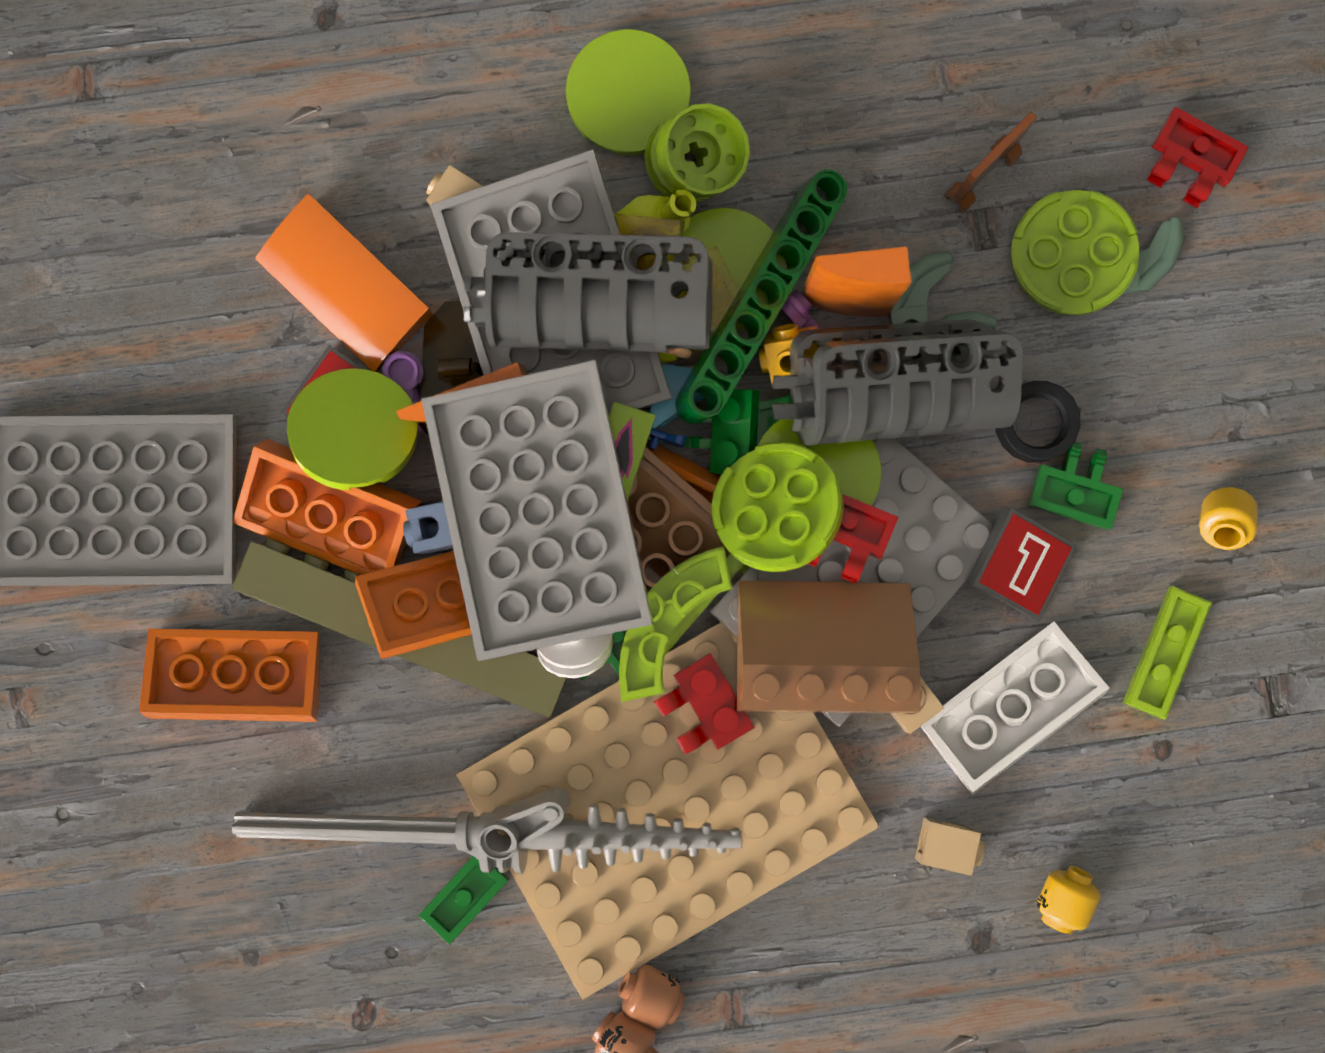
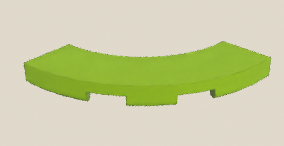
(669, 603)

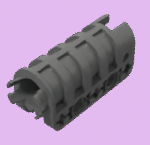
(591, 305)
(902, 388)

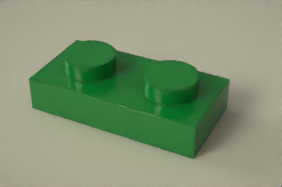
(462, 899)

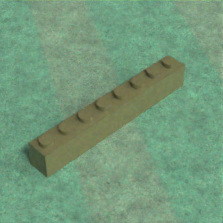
(334, 602)

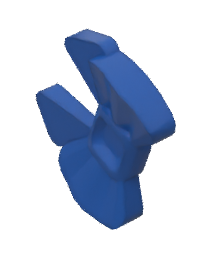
(671, 439)

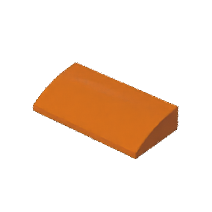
(859, 282)
(342, 283)
(344, 527)
(231, 675)

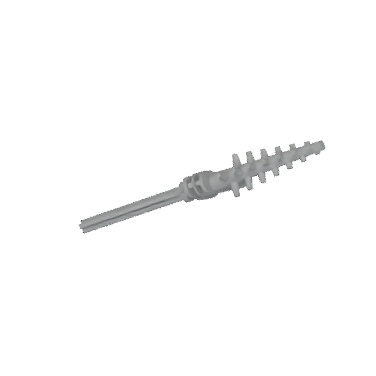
(531, 823)

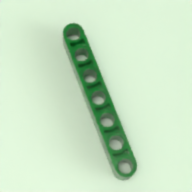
(748, 309)

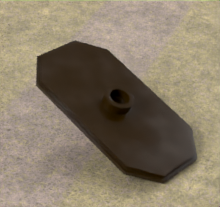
(447, 352)

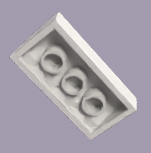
(1014, 707)

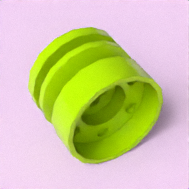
(713, 138)

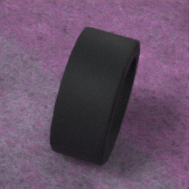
(1070, 424)

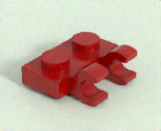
(1198, 148)
(866, 532)
(713, 703)

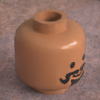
(651, 997)
(623, 1035)

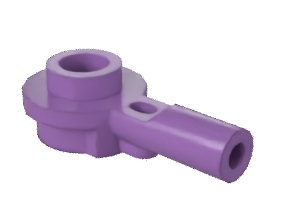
(796, 310)
(407, 372)

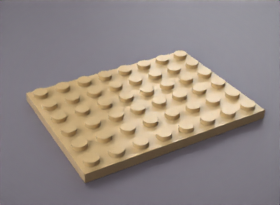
(771, 783)

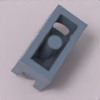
(428, 529)

